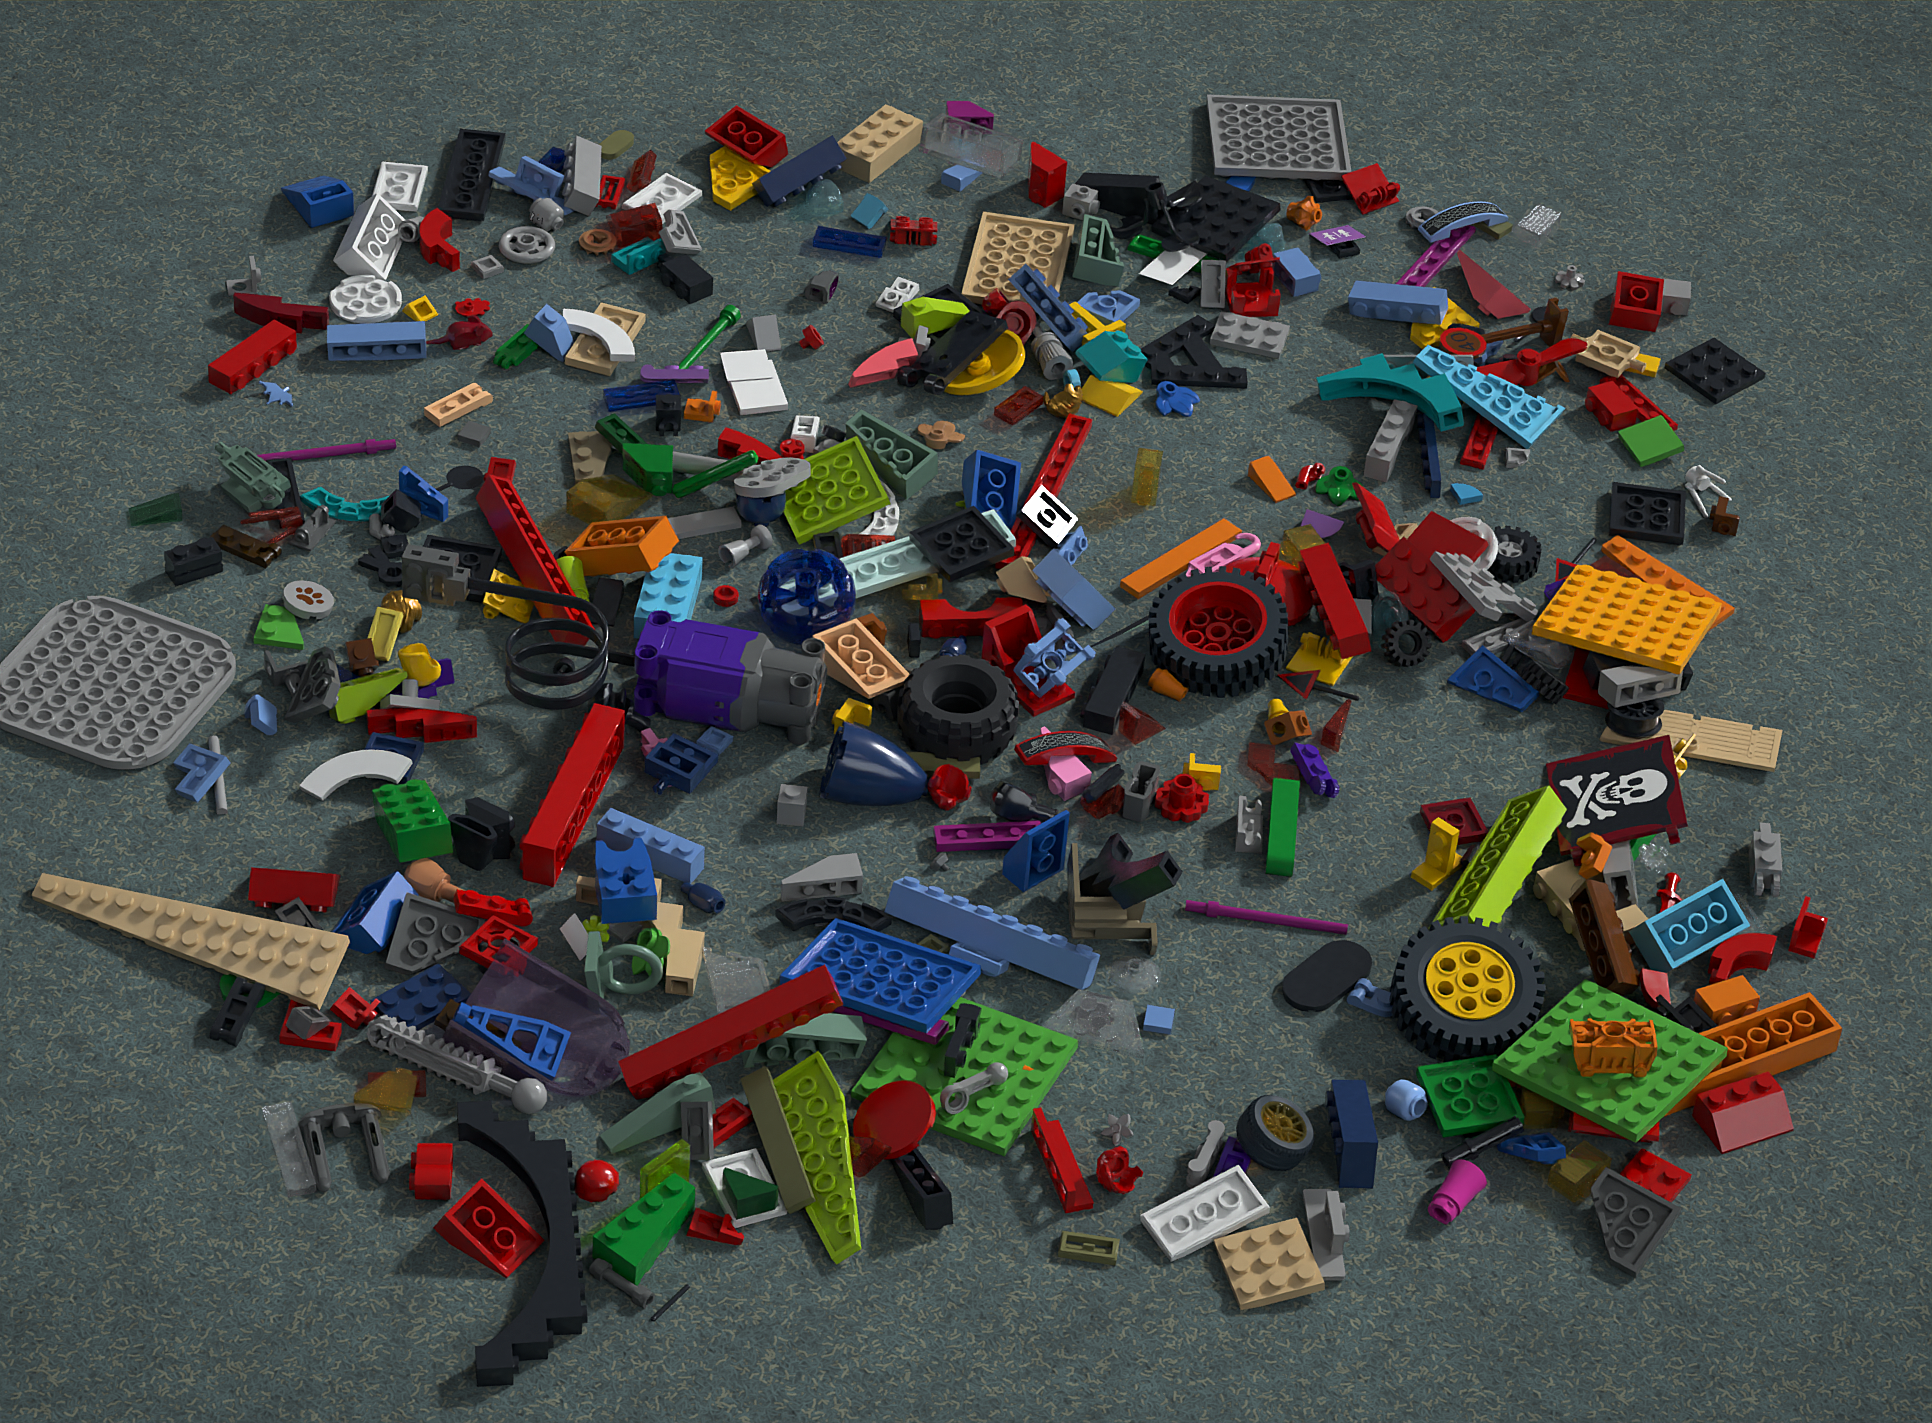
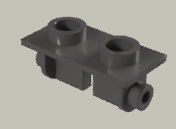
(313, 529)

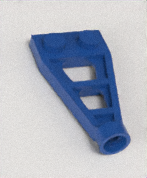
(547, 1049)

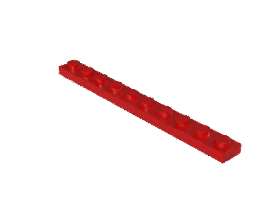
(1051, 477)

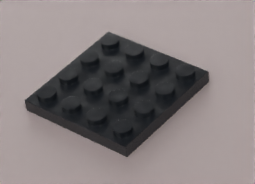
(1223, 218)

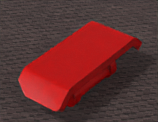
(1375, 520)

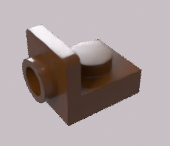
(361, 657)

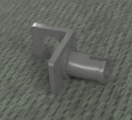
(286, 675)

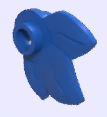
(1175, 398)

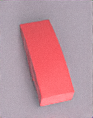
(885, 363)

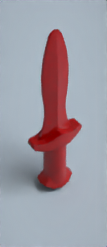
(1668, 894)

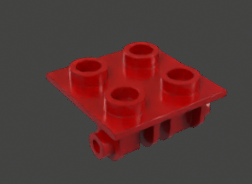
(1371, 188)
(924, 225)
(1256, 259)

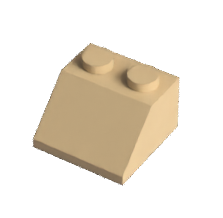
(1020, 581)

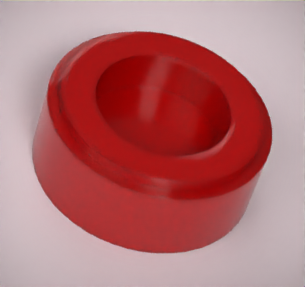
(725, 596)

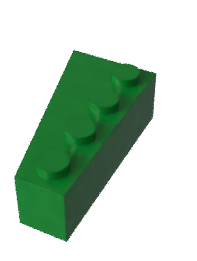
(645, 1228)

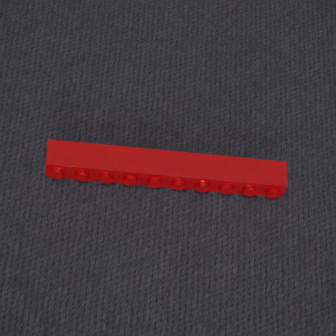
(528, 552)

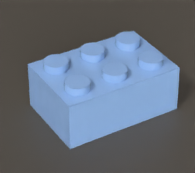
(1072, 590)

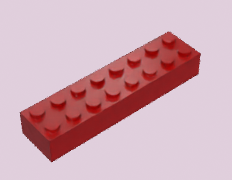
(572, 795)

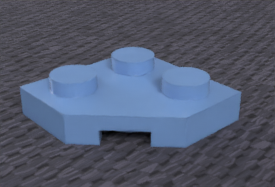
(1109, 307)

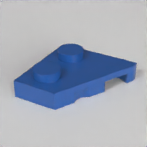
(1536, 1147)

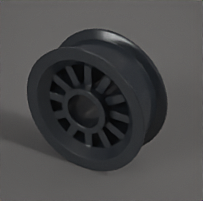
(1636, 719)

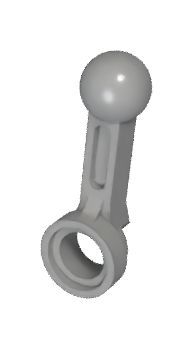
(994, 1075)

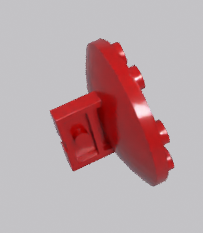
(1283, 577)

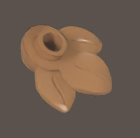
(940, 434)

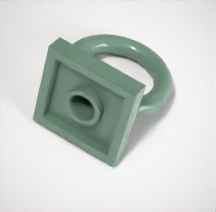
(600, 968)

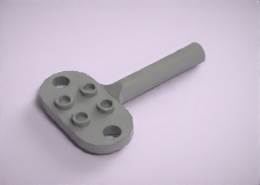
(757, 481)

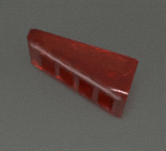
(848, 540)

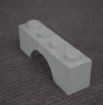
(1386, 445)

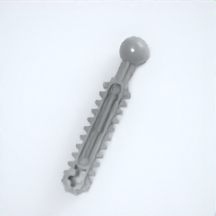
(481, 1075)

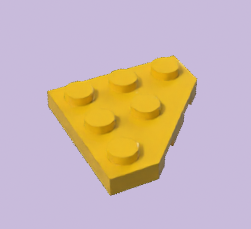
(733, 178)
(1429, 334)

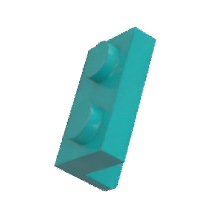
(638, 255)

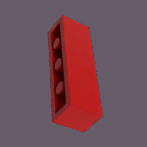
(252, 357)

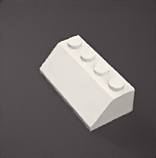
(371, 240)

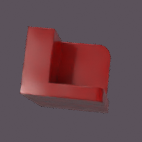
(1807, 932)

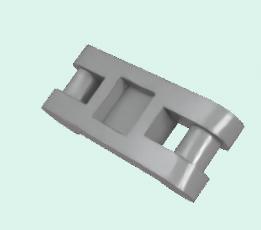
(1205, 1155)

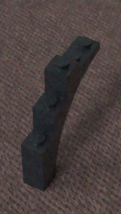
(1128, 881)

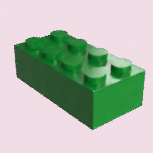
(412, 820)

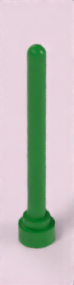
(728, 317)

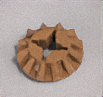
(605, 237)

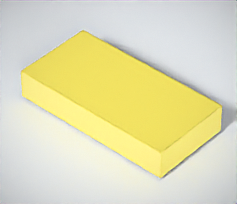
(384, 632)

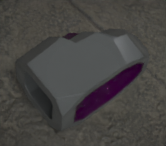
(822, 287)

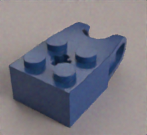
(625, 884)

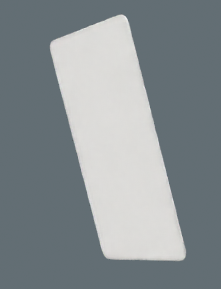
(576, 936)

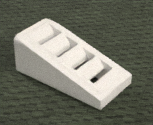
(807, 434)

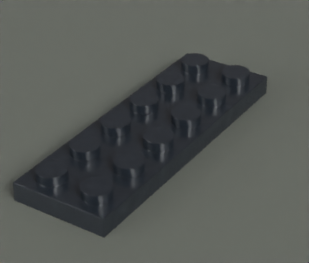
(467, 181)

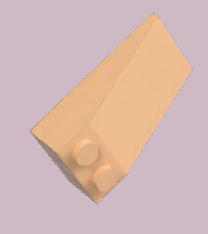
(860, 660)

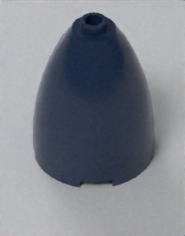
(870, 770)

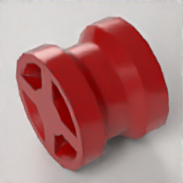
(792, 449)

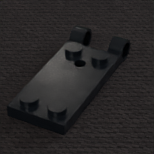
(953, 352)

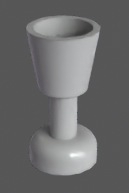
(740, 549)

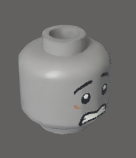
(546, 214)

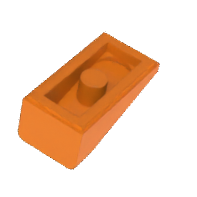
(1270, 479)

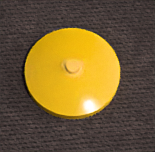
(991, 367)

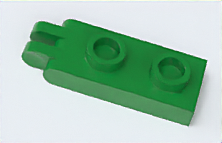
(515, 350)

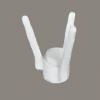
(1699, 479)

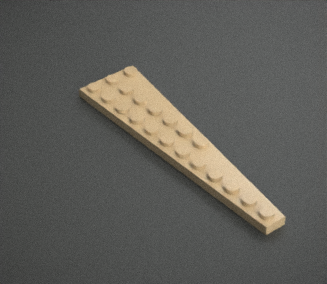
(262, 950)

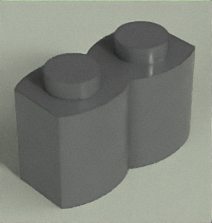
(1140, 791)

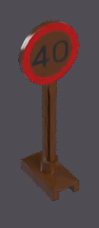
(1467, 342)

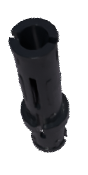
(1473, 1147)

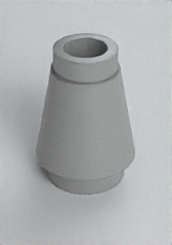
(410, 228)

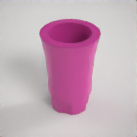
(1457, 1190)

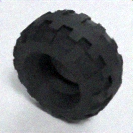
(964, 687)

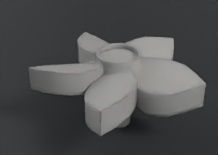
(1118, 1128)

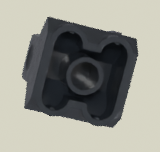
(482, 833)

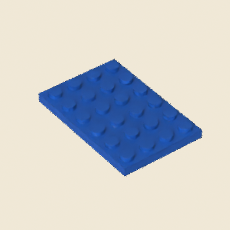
(886, 974)

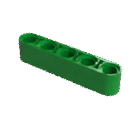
(1282, 827)

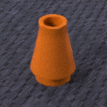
(1166, 684)

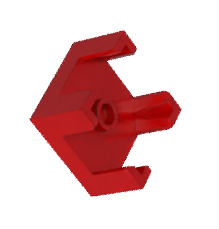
(1252, 298)

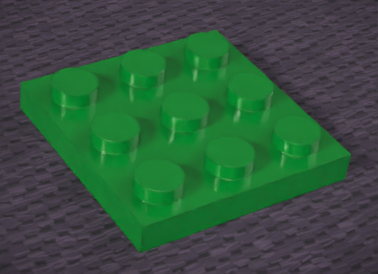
(1468, 1095)

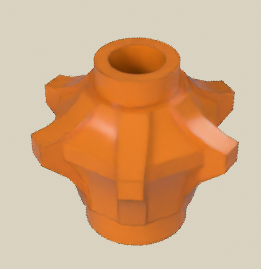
(1304, 212)

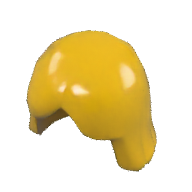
(419, 664)

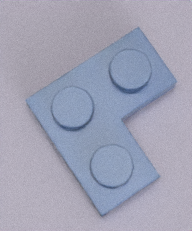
(202, 768)

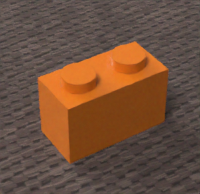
(1727, 1000)

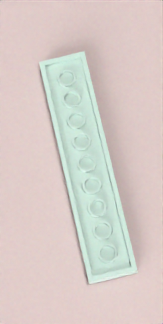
(885, 567)

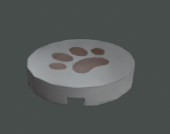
(307, 599)

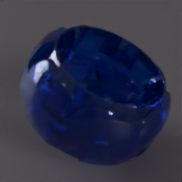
(811, 572)

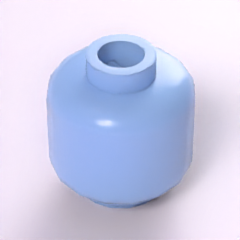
(1406, 1100)

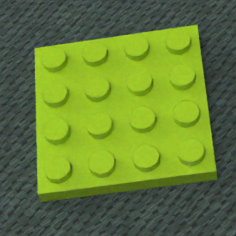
(836, 493)

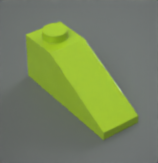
(930, 313)
(364, 693)

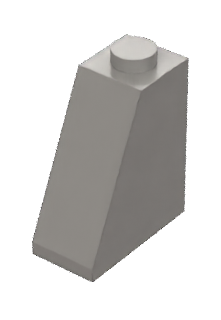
(1620, 875)

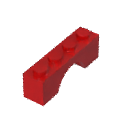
(943, 620)

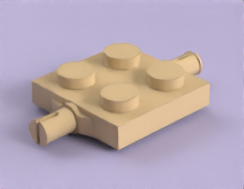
(1609, 354)

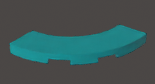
(340, 508)

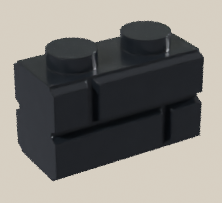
(193, 561)

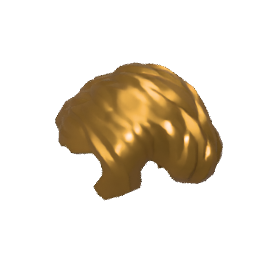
(1065, 402)
(409, 607)

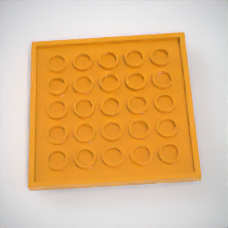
(1627, 618)

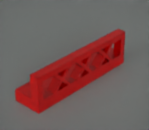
(1060, 1163)

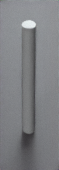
(219, 788)

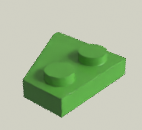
(278, 629)

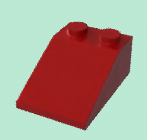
(489, 1230)

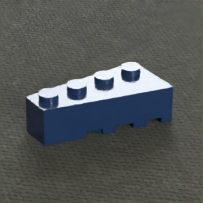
(799, 171)
(1352, 1133)

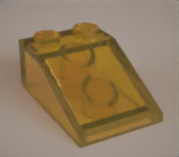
(604, 499)

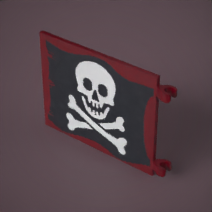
(1618, 794)

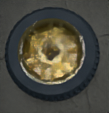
(1275, 1133)

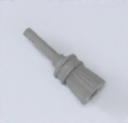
(1050, 354)

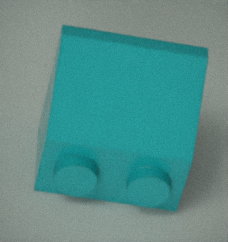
(1113, 357)

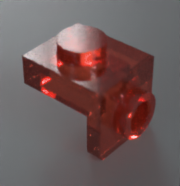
(1107, 803)

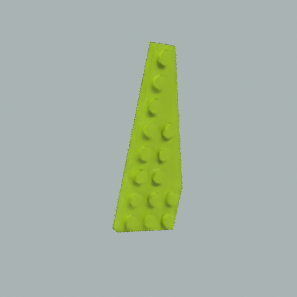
(820, 1131)

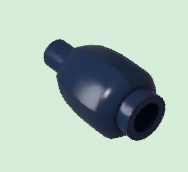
(954, 647)
(704, 897)

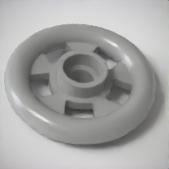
(527, 243)

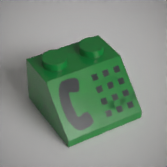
(650, 466)

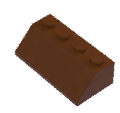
(1604, 938)

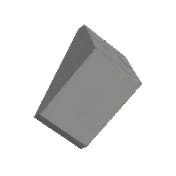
(764, 332)

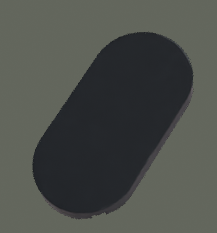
(1326, 976)

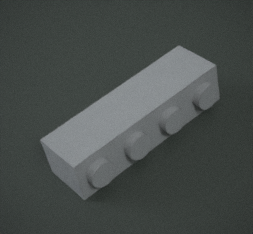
(582, 175)

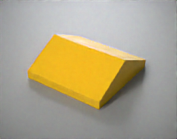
(1109, 395)

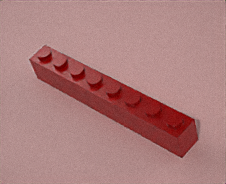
(731, 1032)

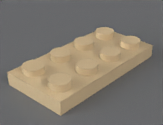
(590, 353)

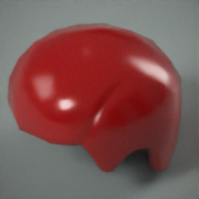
(596, 1180)

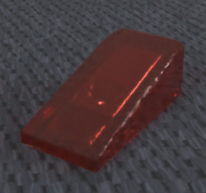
(1335, 727)

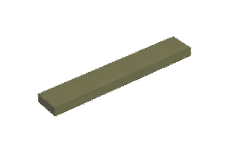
(777, 1140)

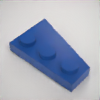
(1494, 680)

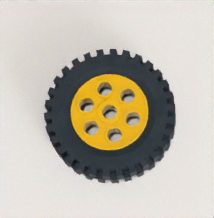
(1471, 956)

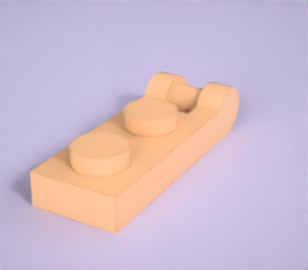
(457, 404)

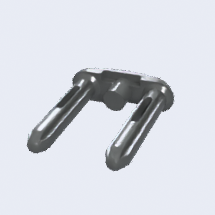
(339, 1118)

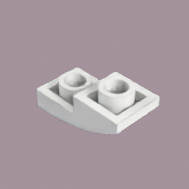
(900, 292)

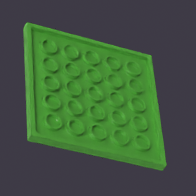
(1618, 1101)
(996, 1112)

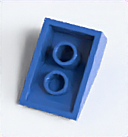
(992, 484)
(1038, 853)

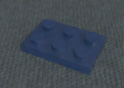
(421, 997)

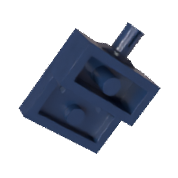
(679, 764)

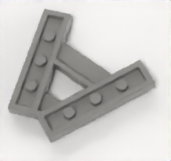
(1481, 589)

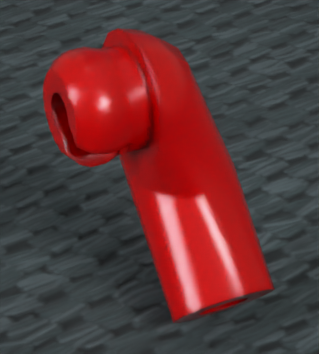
(1308, 474)

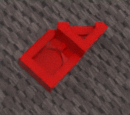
(714, 1228)

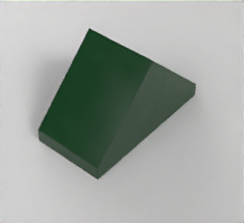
(748, 1194)

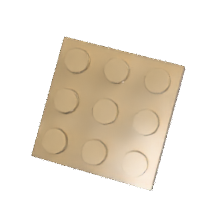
(1269, 1264)

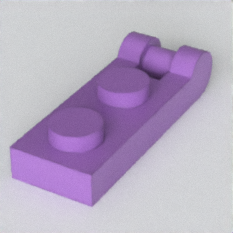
(694, 374)

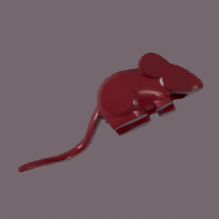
(464, 334)

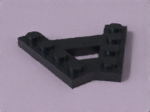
(1206, 368)

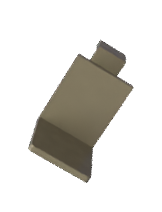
(1103, 915)

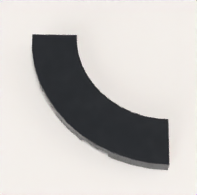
(805, 913)

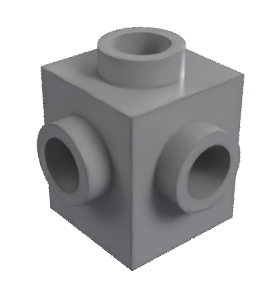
(1080, 201)

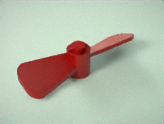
(1526, 367)

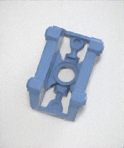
(1044, 649)

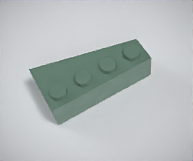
(830, 1034)

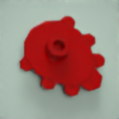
(472, 307)

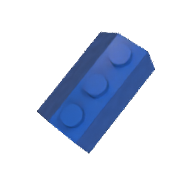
(374, 913)

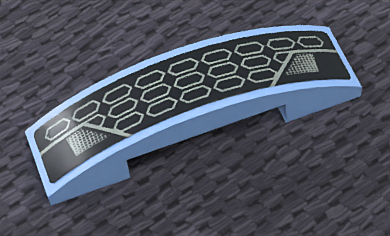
(1441, 224)

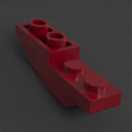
(265, 308)

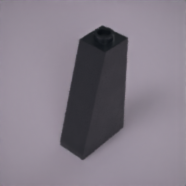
(1122, 193)

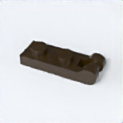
(246, 546)

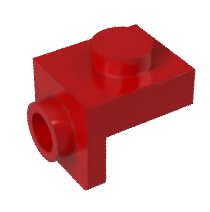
(501, 467)
(354, 1009)

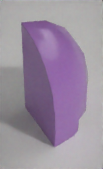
(1323, 524)

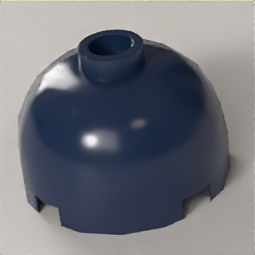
(761, 509)

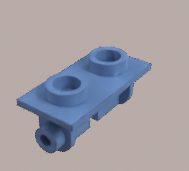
(1073, 545)

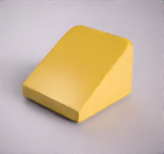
(420, 310)

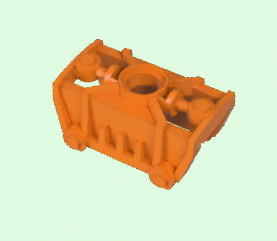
(1613, 1046)

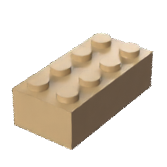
(879, 142)

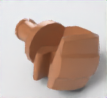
(430, 880)

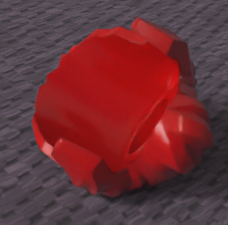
(949, 786)
(1114, 1165)

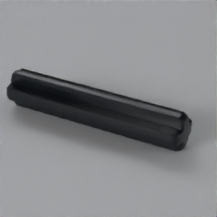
(1103, 783)

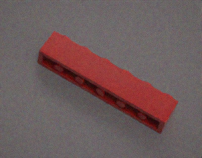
(1333, 601)

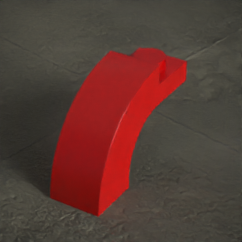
(433, 247)
(1741, 952)

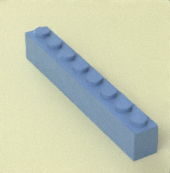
(992, 933)

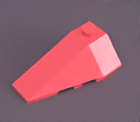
(1489, 292)

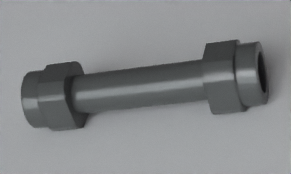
(603, 1270)

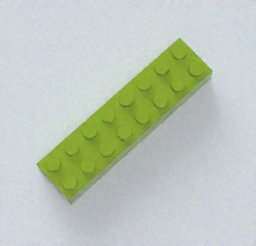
(1504, 858)

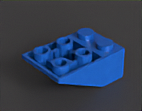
(321, 200)

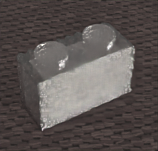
(1536, 226)

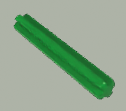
(715, 474)

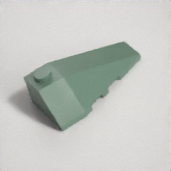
(658, 1114)

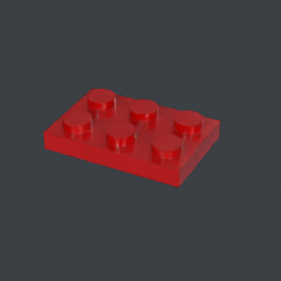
(1656, 1175)

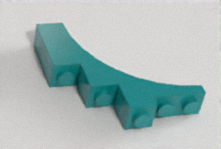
(1376, 379)

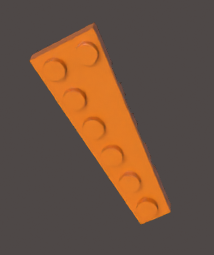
(1656, 572)

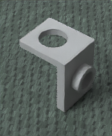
(251, 284)

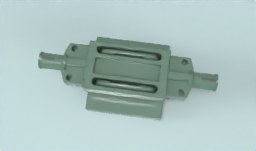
(252, 479)

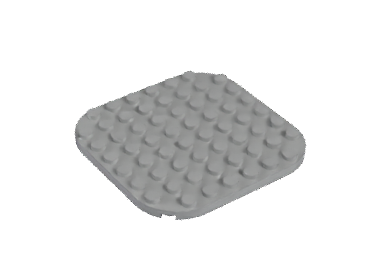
(112, 682)

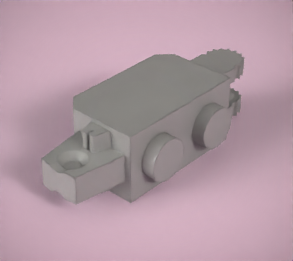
(1765, 860)

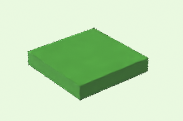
(1651, 441)

